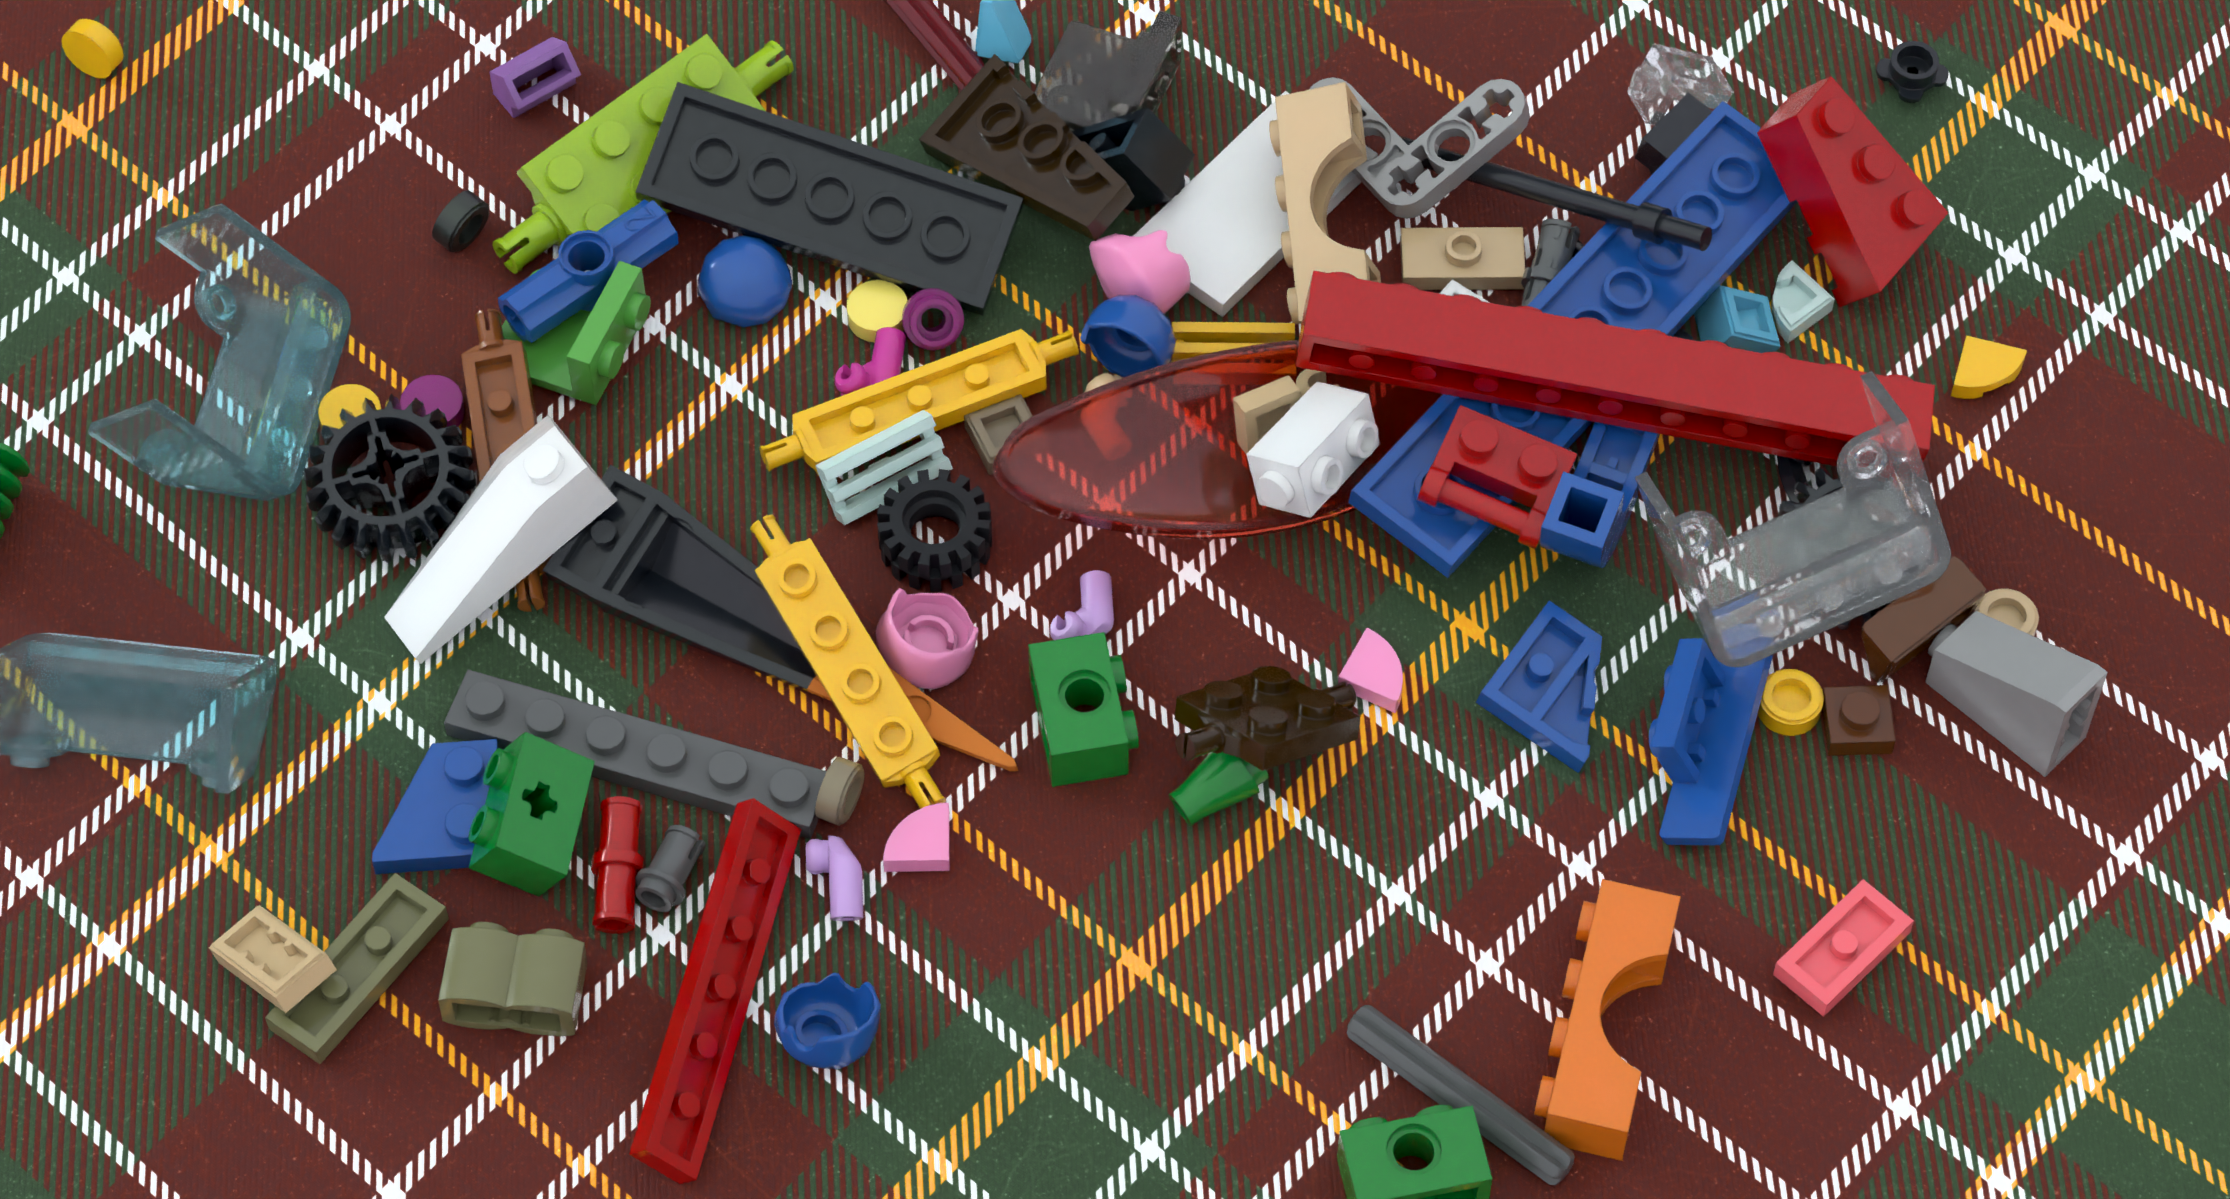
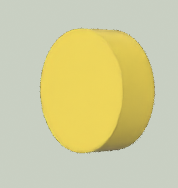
(874, 307)

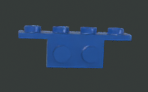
(1704, 740)

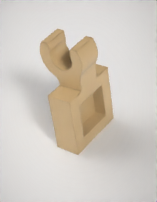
(1264, 406)

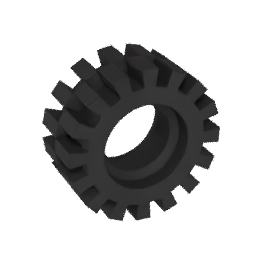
(939, 560)

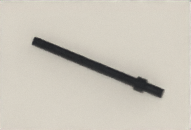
(1646, 221)

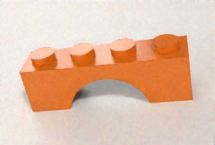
(1594, 1087)

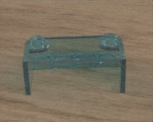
(273, 368)
(135, 704)

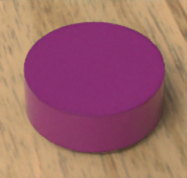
(435, 393)

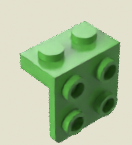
(590, 345)

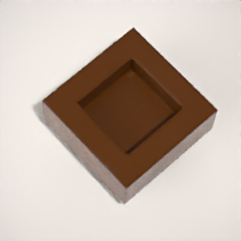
(1858, 720)

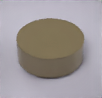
(839, 791)

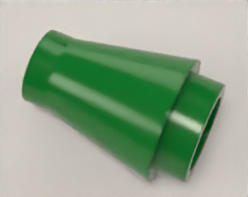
(1215, 785)

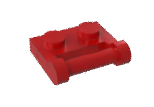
(1499, 461)

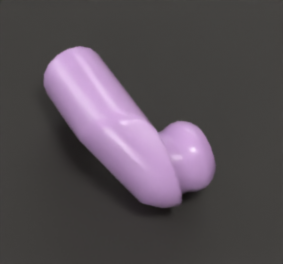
(845, 876)

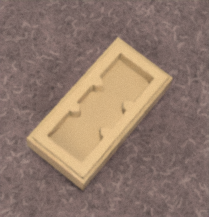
(1469, 255)
(272, 958)

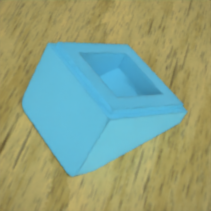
(1002, 31)
(1738, 320)

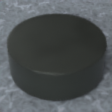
(460, 221)

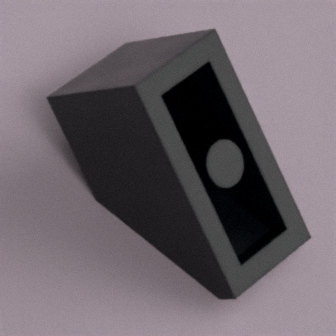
(1143, 154)

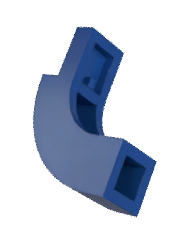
(1599, 497)

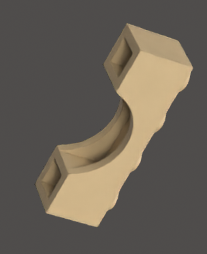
(1319, 144)

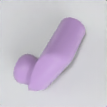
(1096, 609)

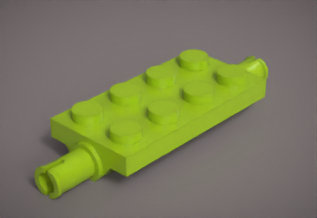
(598, 165)

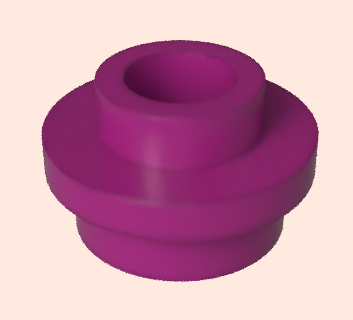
(941, 335)

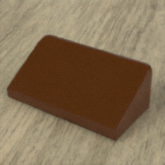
(1915, 620)

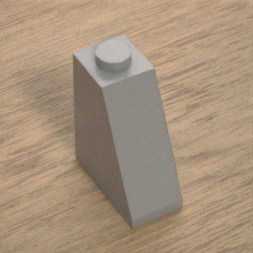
(2017, 687)

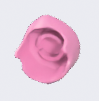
(1141, 268)
(926, 638)

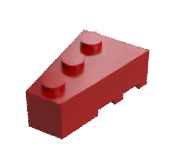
(1851, 187)

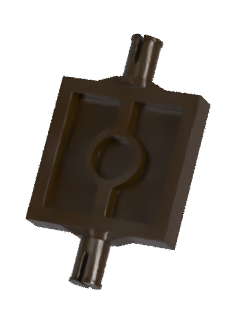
(1265, 718)

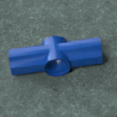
(565, 288)

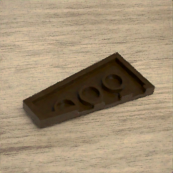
(1019, 146)

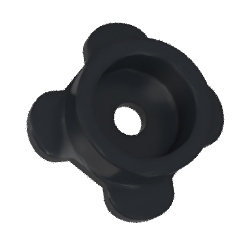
(1914, 58)

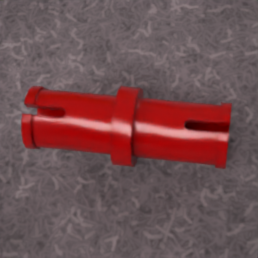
(617, 865)

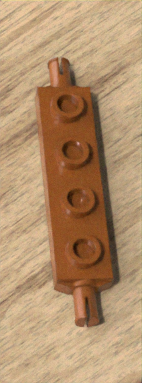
(500, 412)

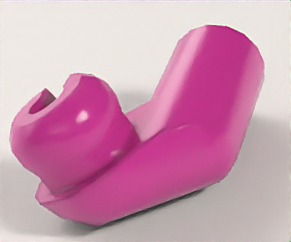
(885, 363)

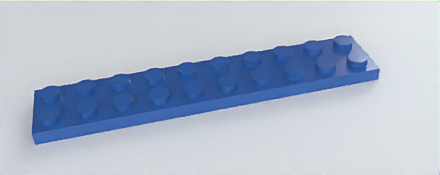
(1626, 282)

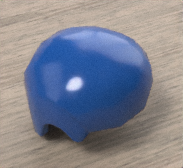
(744, 281)
(1129, 335)
(828, 1022)

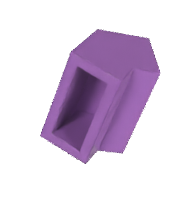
(529, 65)

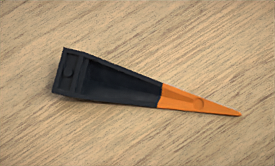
(683, 581)

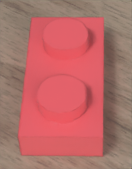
(1843, 947)

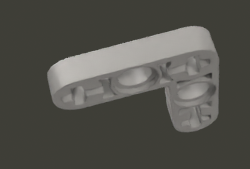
(1404, 161)

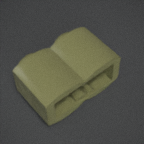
(513, 980)

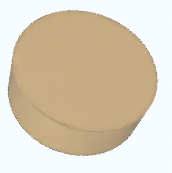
(2010, 608)

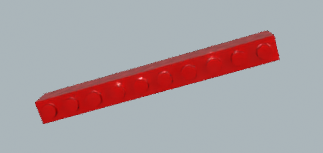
(1594, 370)

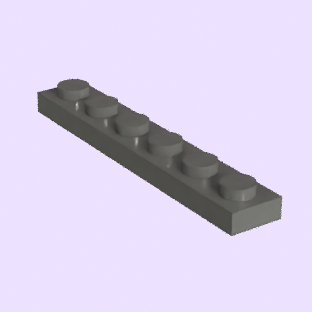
(637, 750)

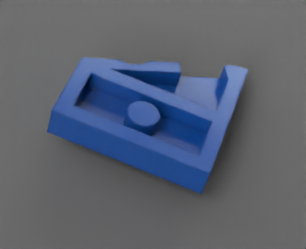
(1549, 685)
(437, 811)

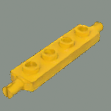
(943, 388)
(847, 663)

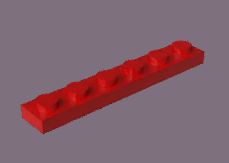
(715, 992)

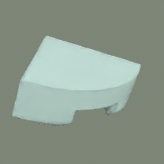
(1798, 302)

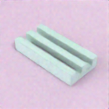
(869, 500)

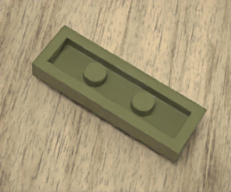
(367, 961)

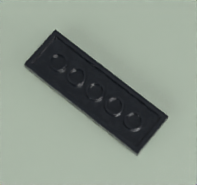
(829, 197)

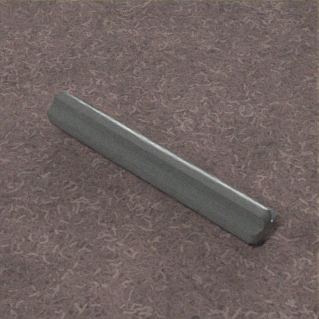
(1453, 1087)

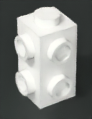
(1313, 449)

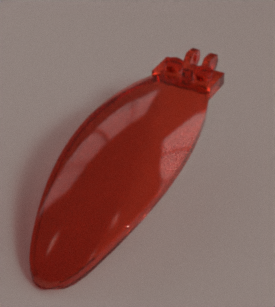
(1164, 451)

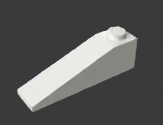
(511, 523)

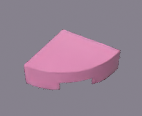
(1374, 671)
(920, 841)

